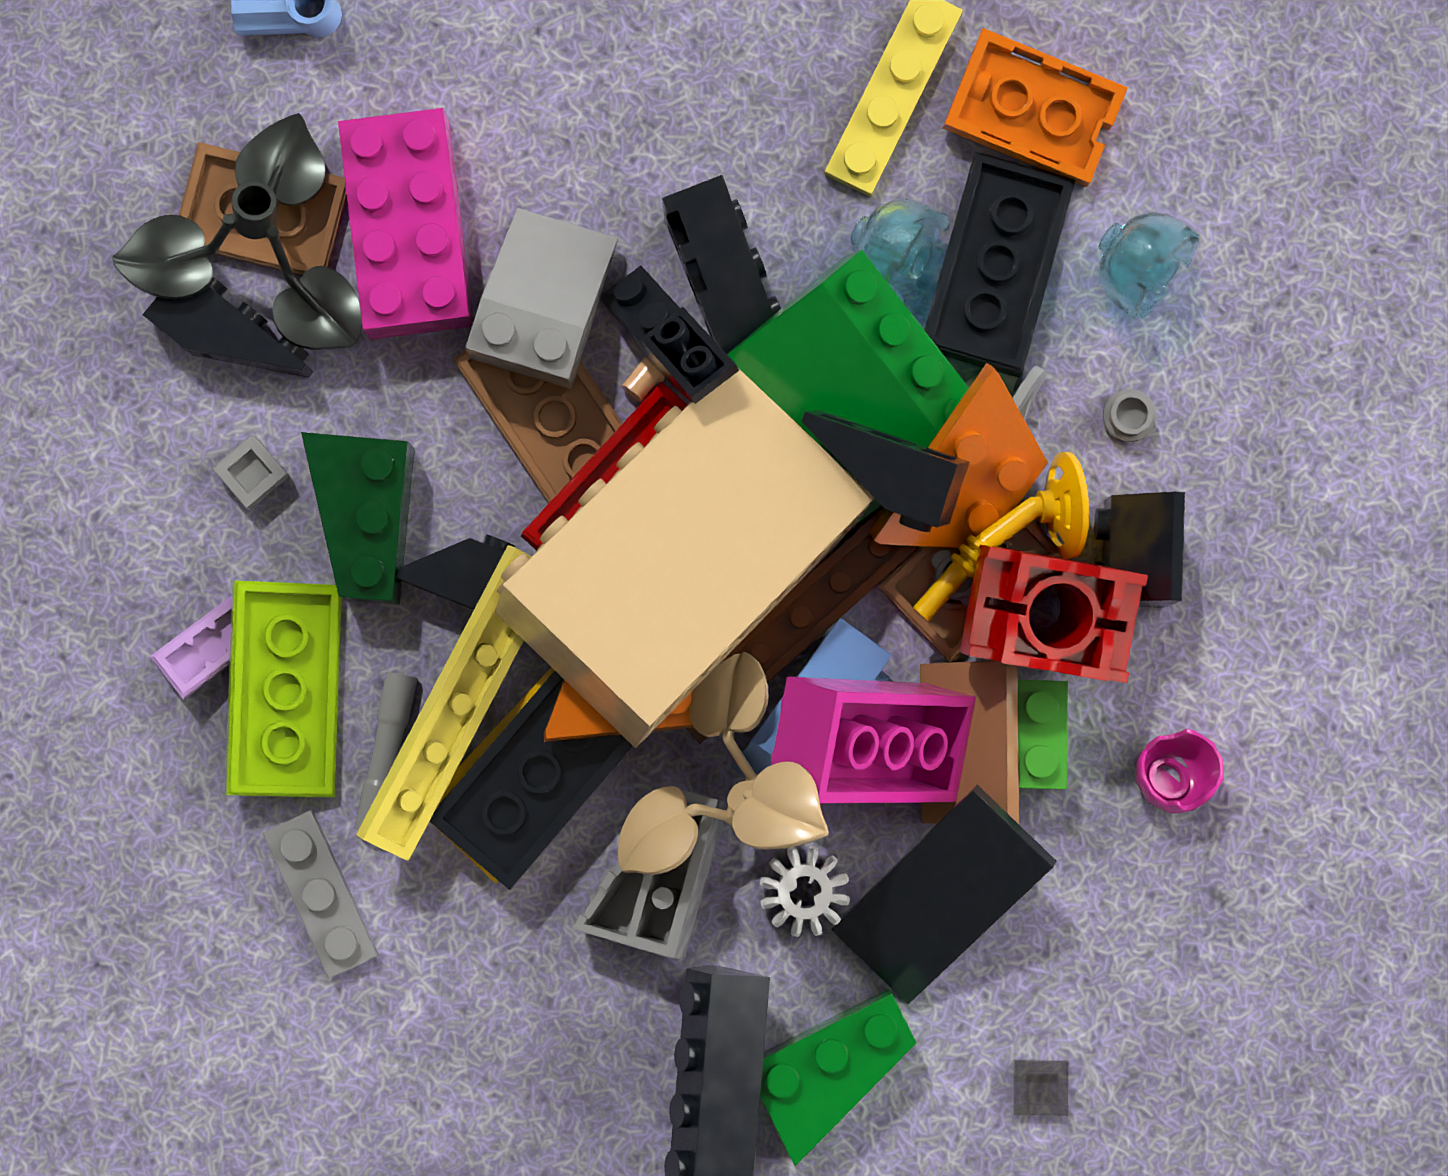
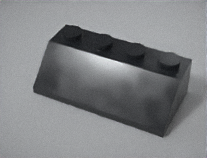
(718, 1072)

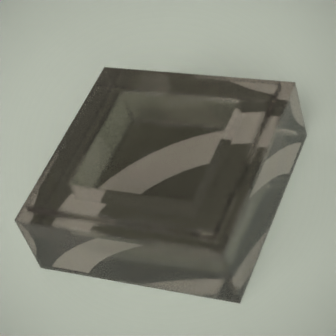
(1040, 1087)

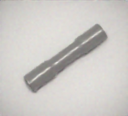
(392, 719)

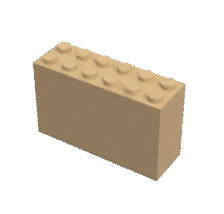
(680, 554)

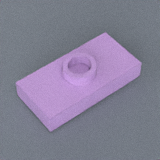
(197, 652)

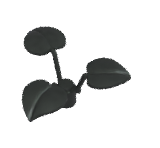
(276, 166)

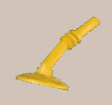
(1057, 506)

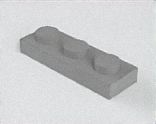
(320, 894)

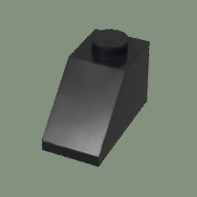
(457, 571)

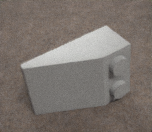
(541, 298)

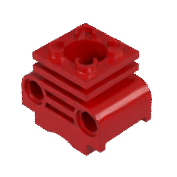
(1093, 621)

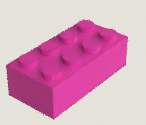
(406, 223)
(875, 738)

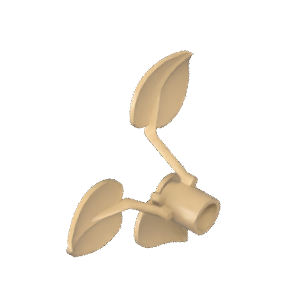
(766, 810)

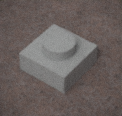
(251, 472)

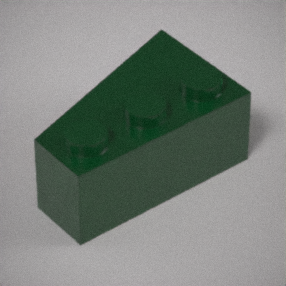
(363, 510)

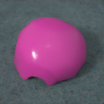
(1197, 781)

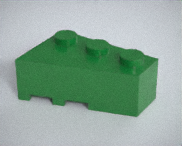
(830, 1068)

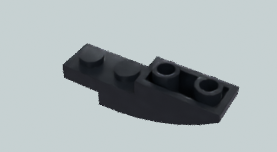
(668, 335)

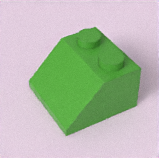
(1042, 734)

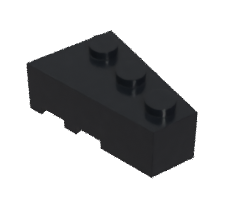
(718, 261)

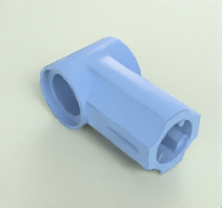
(283, 17)

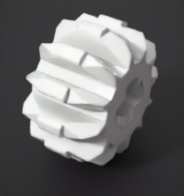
(788, 883)

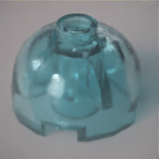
(902, 240)
(1143, 259)

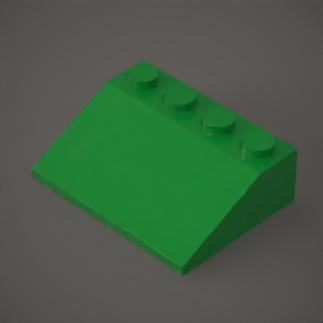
(854, 354)

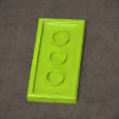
(283, 689)

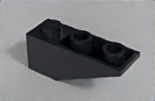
(218, 331)

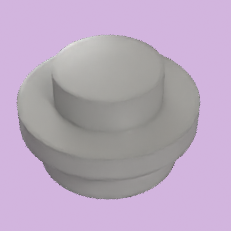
(1129, 415)

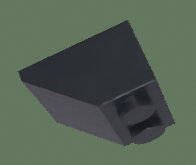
(1145, 537)

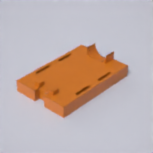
(1033, 108)

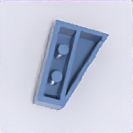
(841, 655)

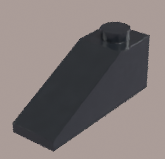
(896, 472)

